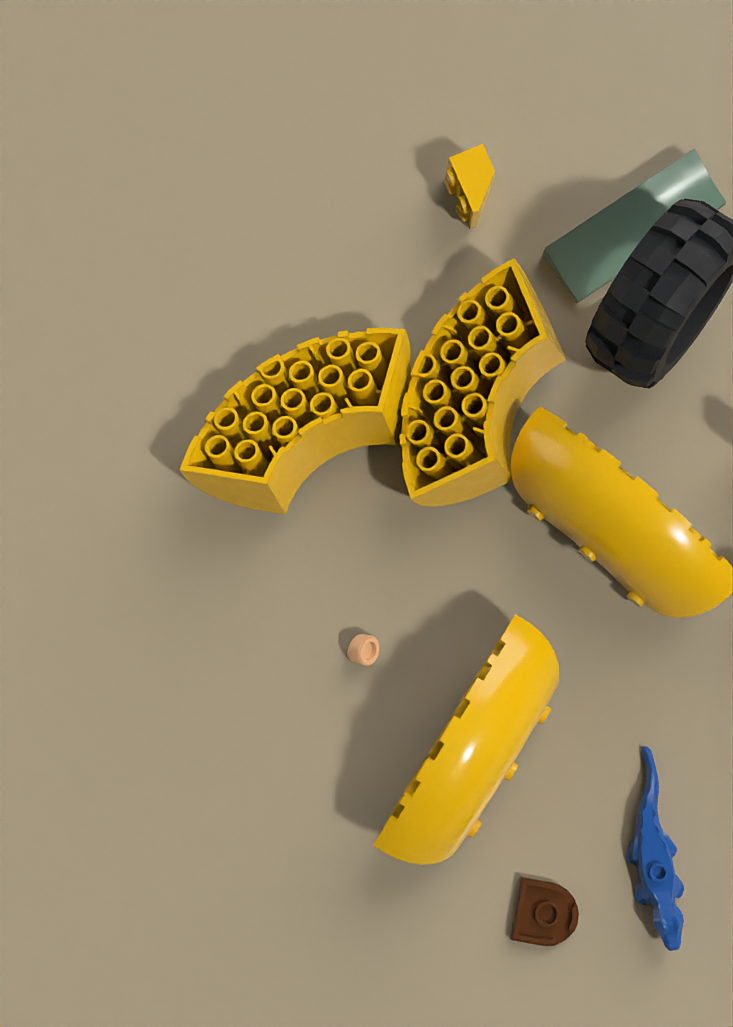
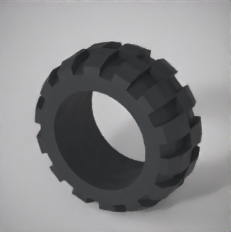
(664, 294)

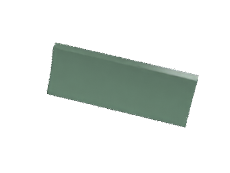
(601, 245)

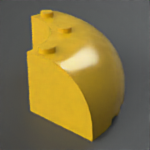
(471, 387)
(300, 415)
(617, 520)
(474, 749)

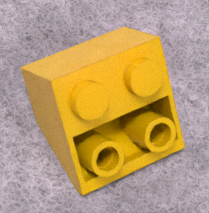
(470, 179)

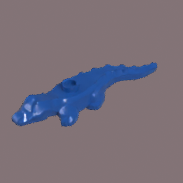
(652, 855)

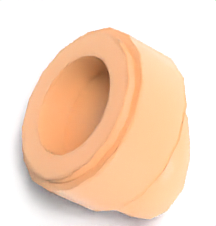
(363, 649)

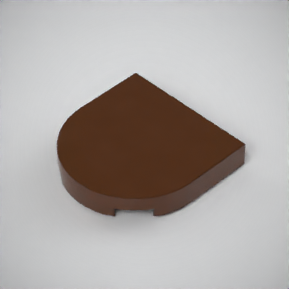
(543, 913)

